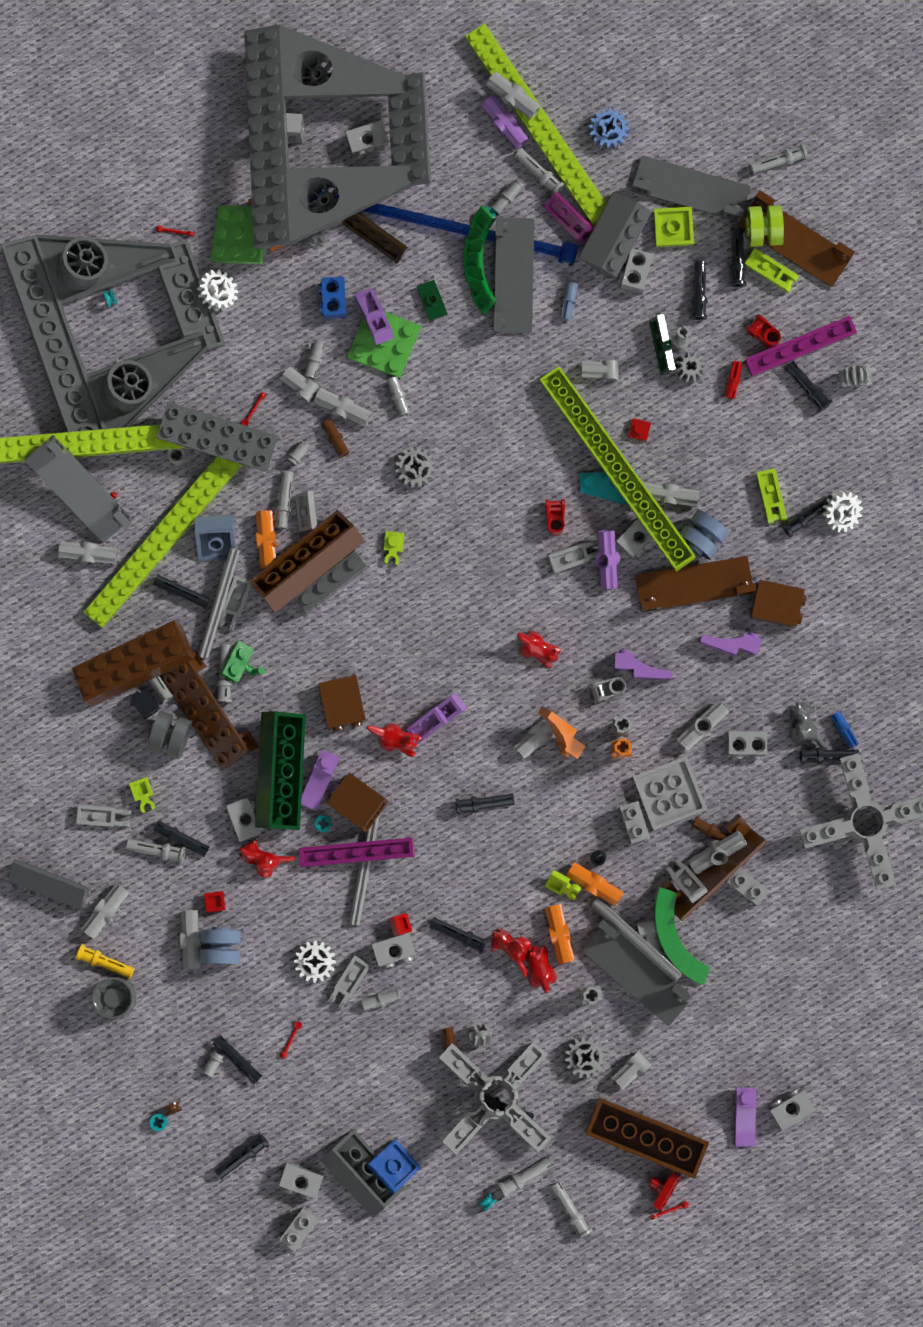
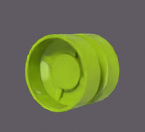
(759, 226)

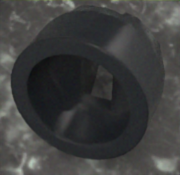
(601, 861)

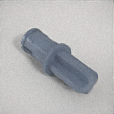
(569, 301)

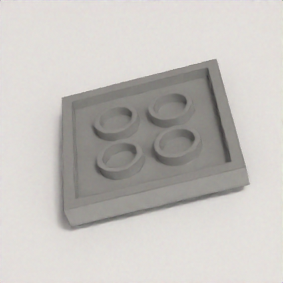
(669, 793)

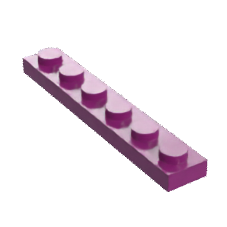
(801, 346)
(356, 852)

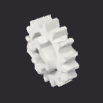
(218, 289)
(842, 511)
(315, 970)

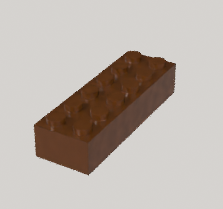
(306, 561)
(133, 663)
(646, 1137)

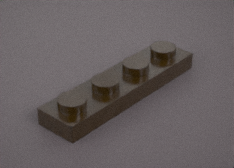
(376, 236)

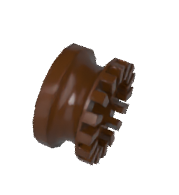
(172, 1108)

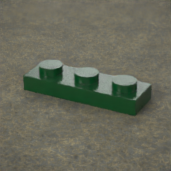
(662, 344)

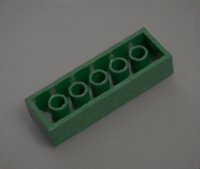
(280, 770)

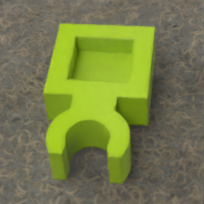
(393, 543)
(142, 791)
(560, 884)

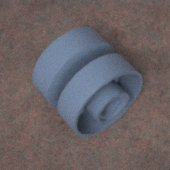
(706, 531)
(220, 940)

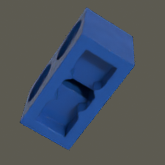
(337, 297)

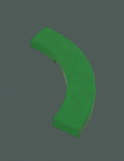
(473, 259)
(670, 941)

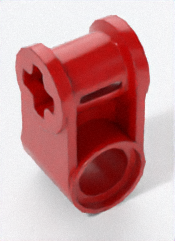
(762, 331)
(555, 513)

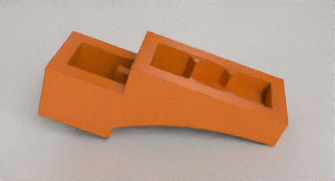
(563, 733)

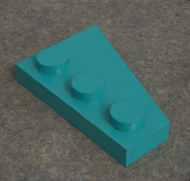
(599, 486)

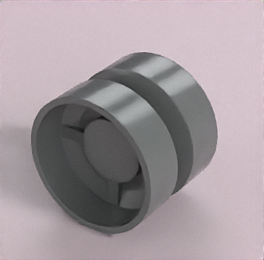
(164, 733)
(114, 997)

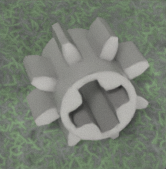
(480, 1035)

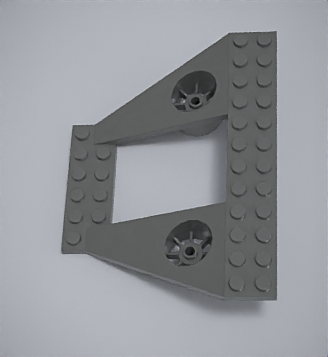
(285, 197)
(47, 283)

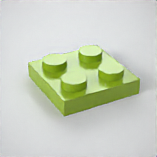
(673, 227)

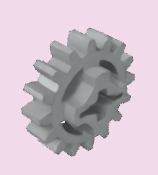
(426, 464)
(575, 1049)

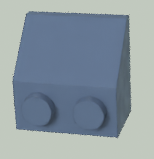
(214, 537)

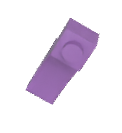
(374, 316)
(747, 643)
(627, 662)
(438, 717)
(319, 779)
(745, 1116)

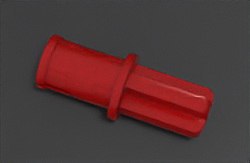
(733, 380)

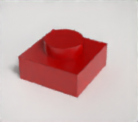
(639, 429)
(215, 901)
(400, 924)

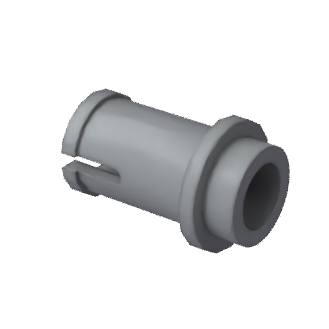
(297, 454)
(213, 1063)

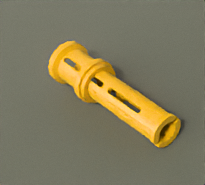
(95, 958)

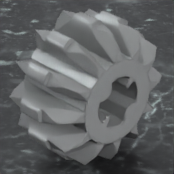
(698, 367)
(854, 376)

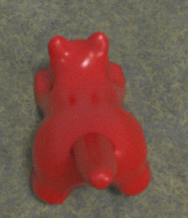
(535, 646)
(392, 738)
(264, 861)
(515, 948)
(540, 971)

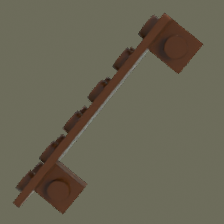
(806, 246)
(694, 584)
(206, 714)
(718, 874)

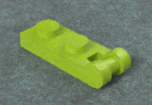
(771, 270)
(771, 495)

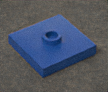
(394, 1166)

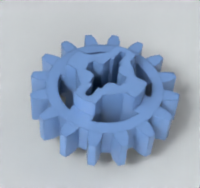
(615, 132)

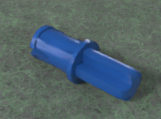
(844, 729)

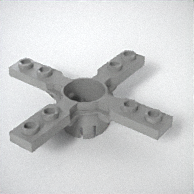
(843, 827)
(481, 1113)

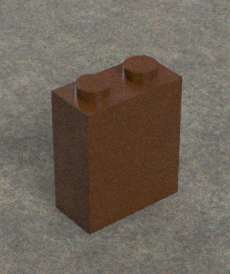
(778, 604)
(342, 703)
(357, 802)

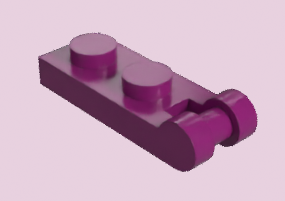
(568, 217)

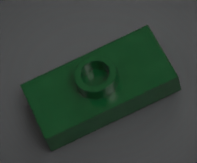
(432, 300)

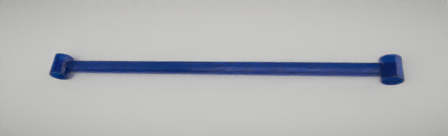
(566, 252)

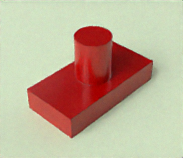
(665, 1189)

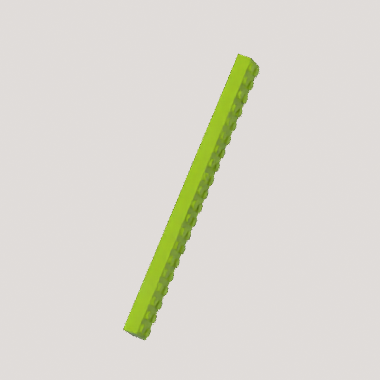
(541, 128)
(88, 443)
(617, 469)
(161, 540)

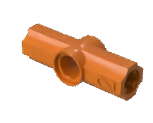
(265, 538)
(621, 748)
(594, 884)
(559, 934)

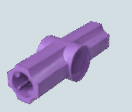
(504, 121)
(607, 559)

